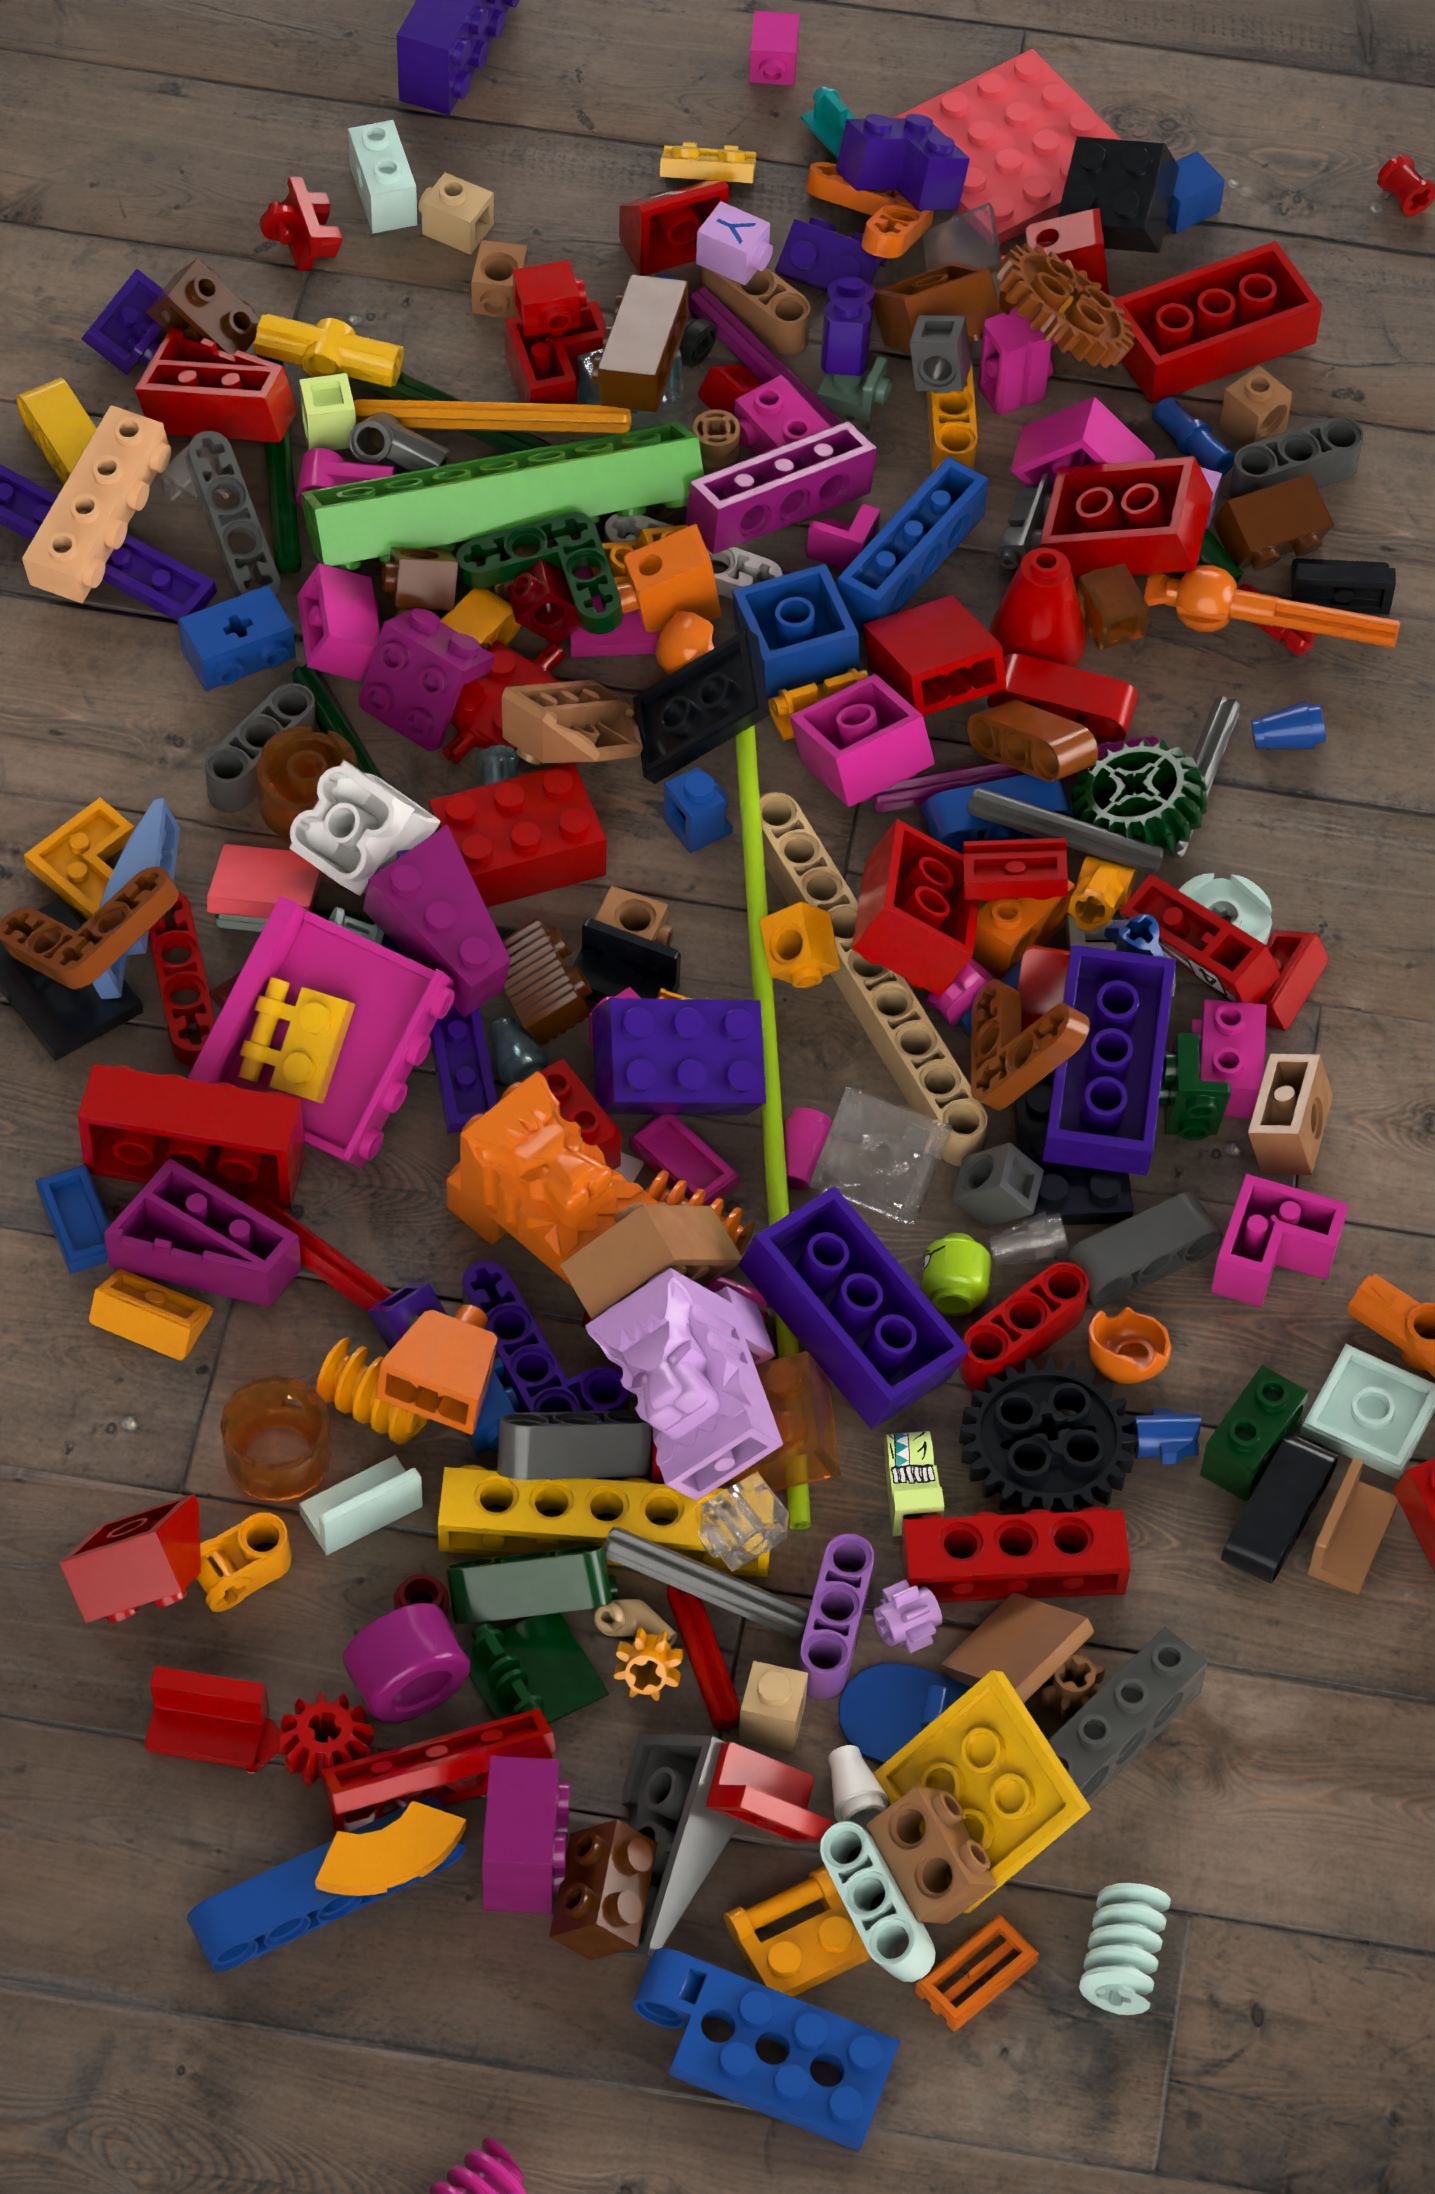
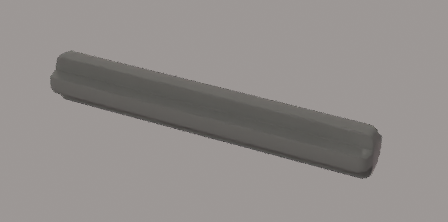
(1212, 748)
(1078, 833)
(706, 1582)

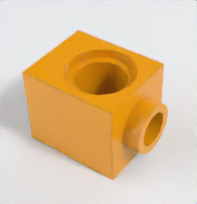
(796, 928)

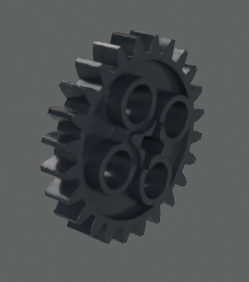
(1047, 1439)

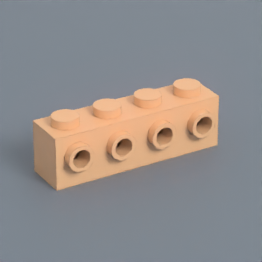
(97, 504)

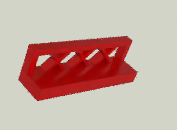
(429, 1766)

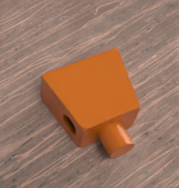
(670, 578)
(441, 1368)

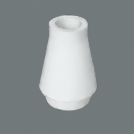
(855, 1789)

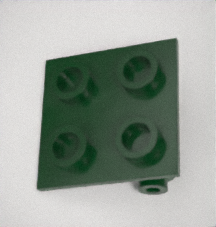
(532, 1669)

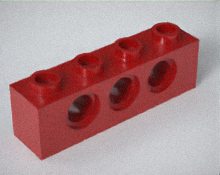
(1041, 1572)

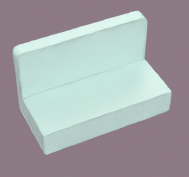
(362, 1504)

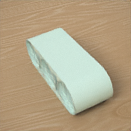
(891, 1921)

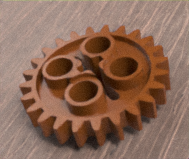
(1042, 284)

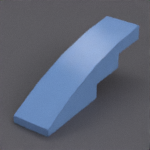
(149, 846)

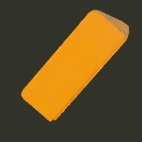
(149, 1314)

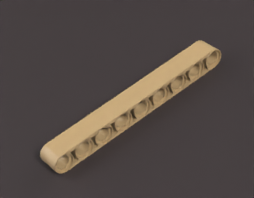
(872, 997)

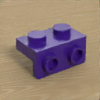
(820, 255)
(123, 328)

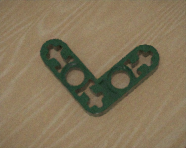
(566, 554)

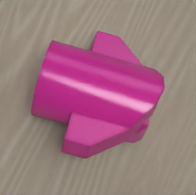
(960, 993)

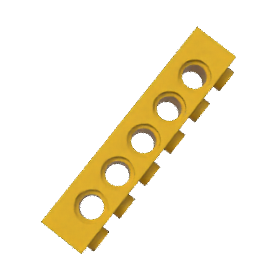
(472, 1529)

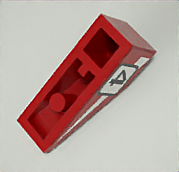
(1205, 943)

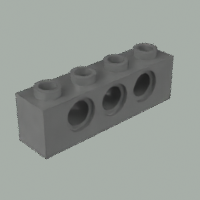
(1129, 1712)

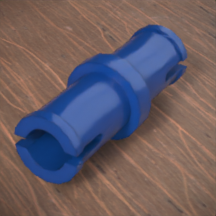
(1193, 436)

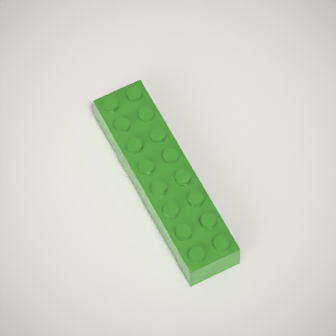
(501, 493)

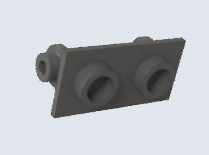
(1029, 512)

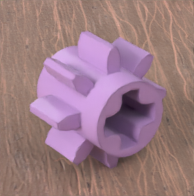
(907, 1616)

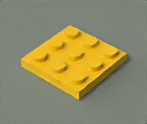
(997, 1770)

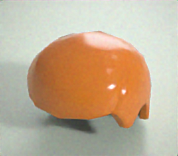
(683, 641)
(1128, 1346)

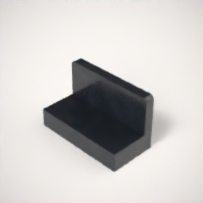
(1344, 584)
(621, 960)

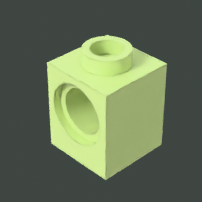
(327, 411)

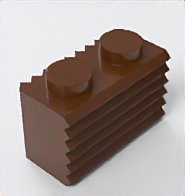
(542, 984)

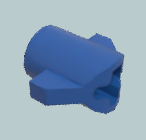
(1136, 935)
(1167, 1435)

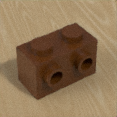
(205, 309)
(1273, 523)
(603, 1890)

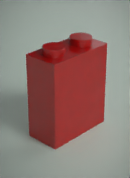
(935, 655)

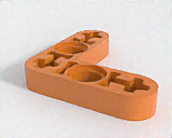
(894, 220)

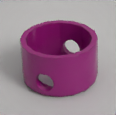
(406, 1662)

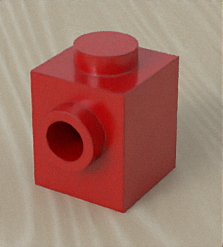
(548, 298)

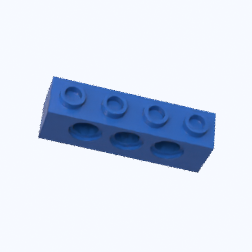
(913, 543)

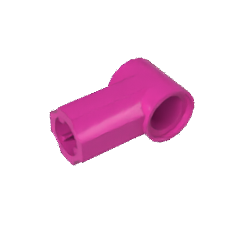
(327, 468)

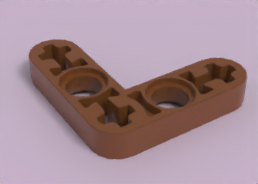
(92, 949)
(1013, 1061)

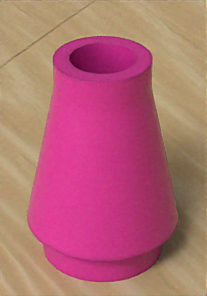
(803, 1142)

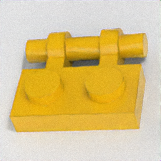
(707, 163)
(310, 1044)

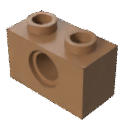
(1290, 1114)

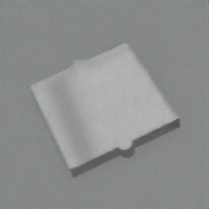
(965, 240)

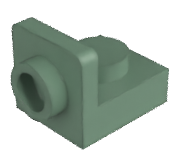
(857, 394)

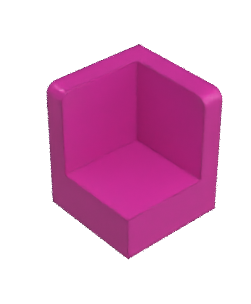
(839, 542)

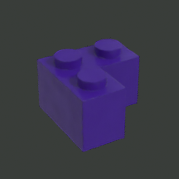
(903, 157)

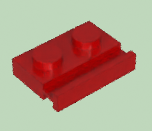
(1015, 869)

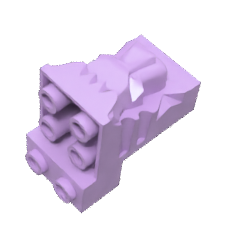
(693, 1377)

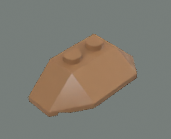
(569, 723)

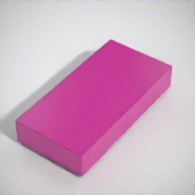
(676, 1149)

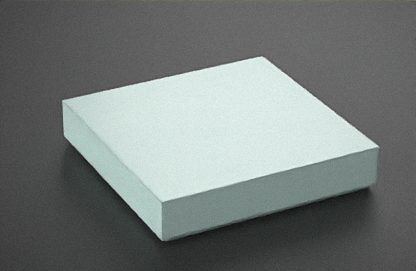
(1371, 1411)

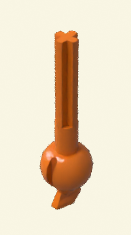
(1210, 599)

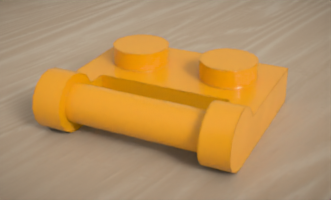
(805, 1952)

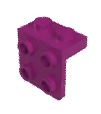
(420, 675)

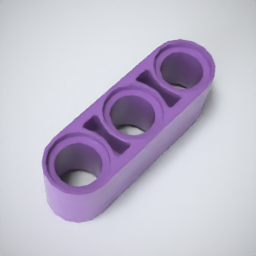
(836, 1593)

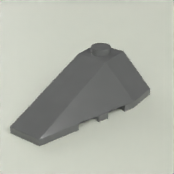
(667, 1803)

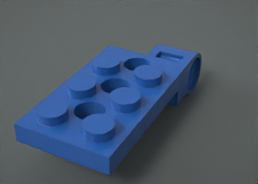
(686, 1991)

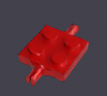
(480, 701)

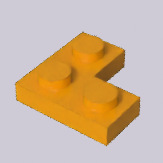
(76, 853)

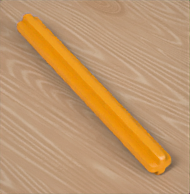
(499, 416)

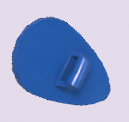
(892, 1705)

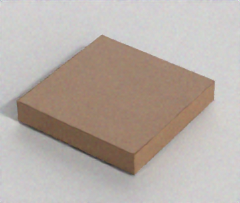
(1023, 1641)

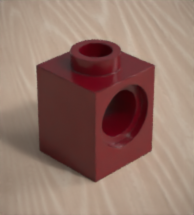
(543, 602)

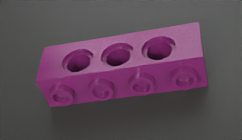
(781, 487)

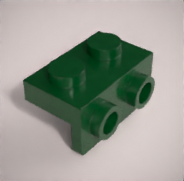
(1190, 1105)

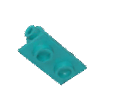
(828, 118)

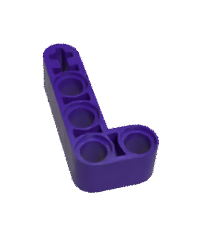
(530, 1352)

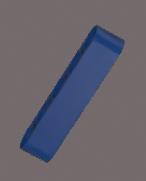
(284, 1904)

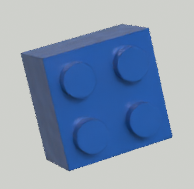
(799, 628)

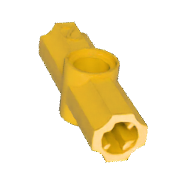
(328, 349)

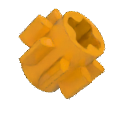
(635, 1656)

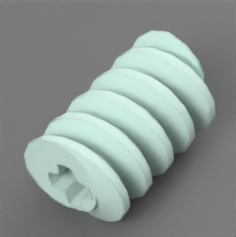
(1123, 1947)

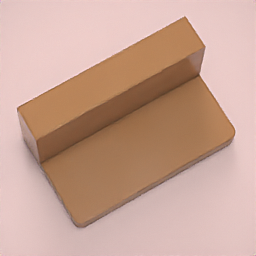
(1352, 1532)

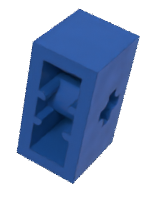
(237, 638)

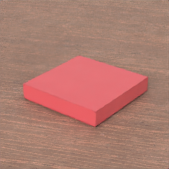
(254, 877)

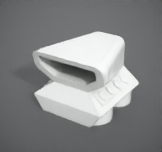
(358, 826)

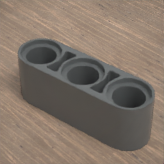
(1324, 449)
(233, 763)
(1145, 1248)
(574, 1445)

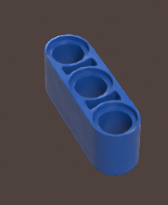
(951, 824)

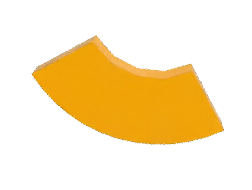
(392, 1855)

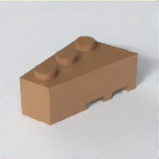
(648, 1243)

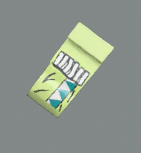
(911, 1477)

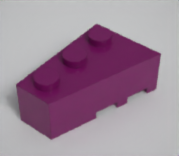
(440, 919)
(203, 1239)

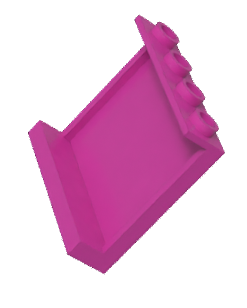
(384, 1039)

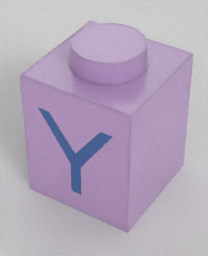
(733, 243)

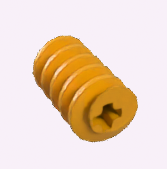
(354, 1389)

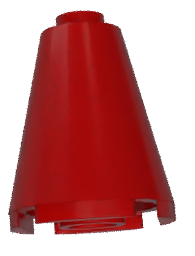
(1041, 611)

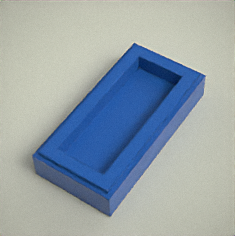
(75, 1217)

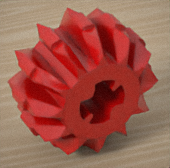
(318, 1722)

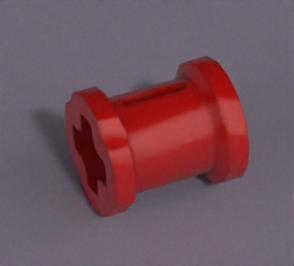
(1406, 185)

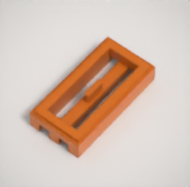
(991, 1989)

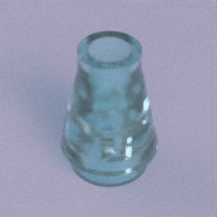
(515, 1051)

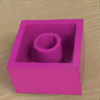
(862, 740)

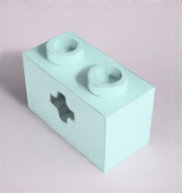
(382, 176)

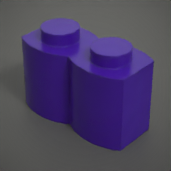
(847, 327)

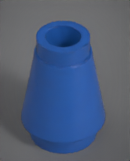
(1290, 728)

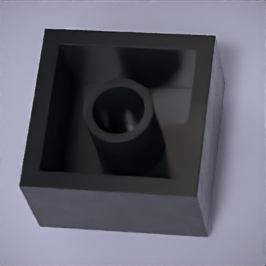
(1130, 186)

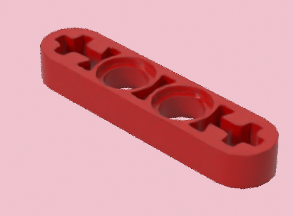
(179, 977)

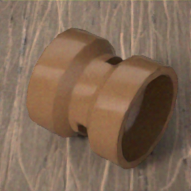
(718, 439)

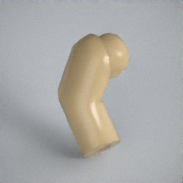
(627, 1615)

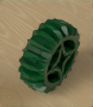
(1138, 790)

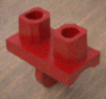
(297, 224)

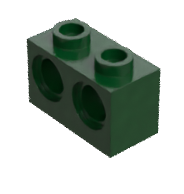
(1253, 1432)

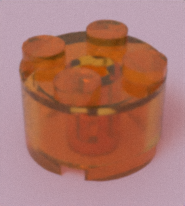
(291, 770)

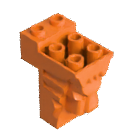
(535, 1177)

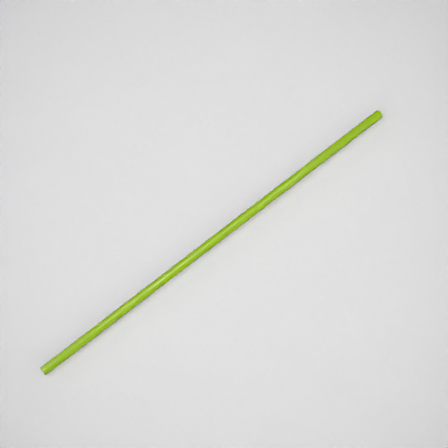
(763, 990)

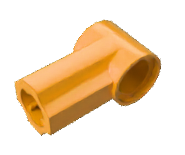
(1100, 892)

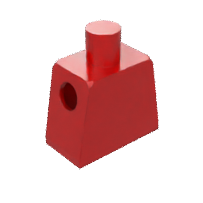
(1076, 239)

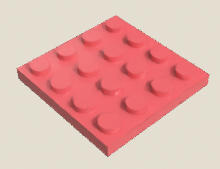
(1019, 136)

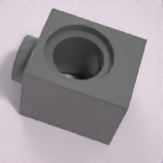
(938, 338)
(998, 1185)

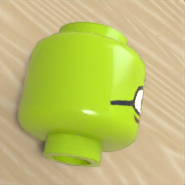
(955, 1274)

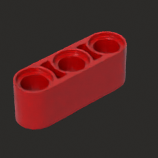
(1087, 698)
(1030, 1305)

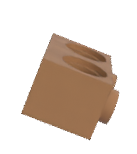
(922, 1862)

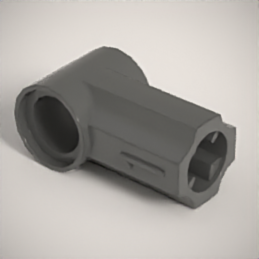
(401, 448)

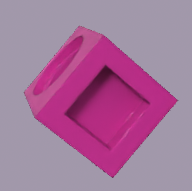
(774, 48)

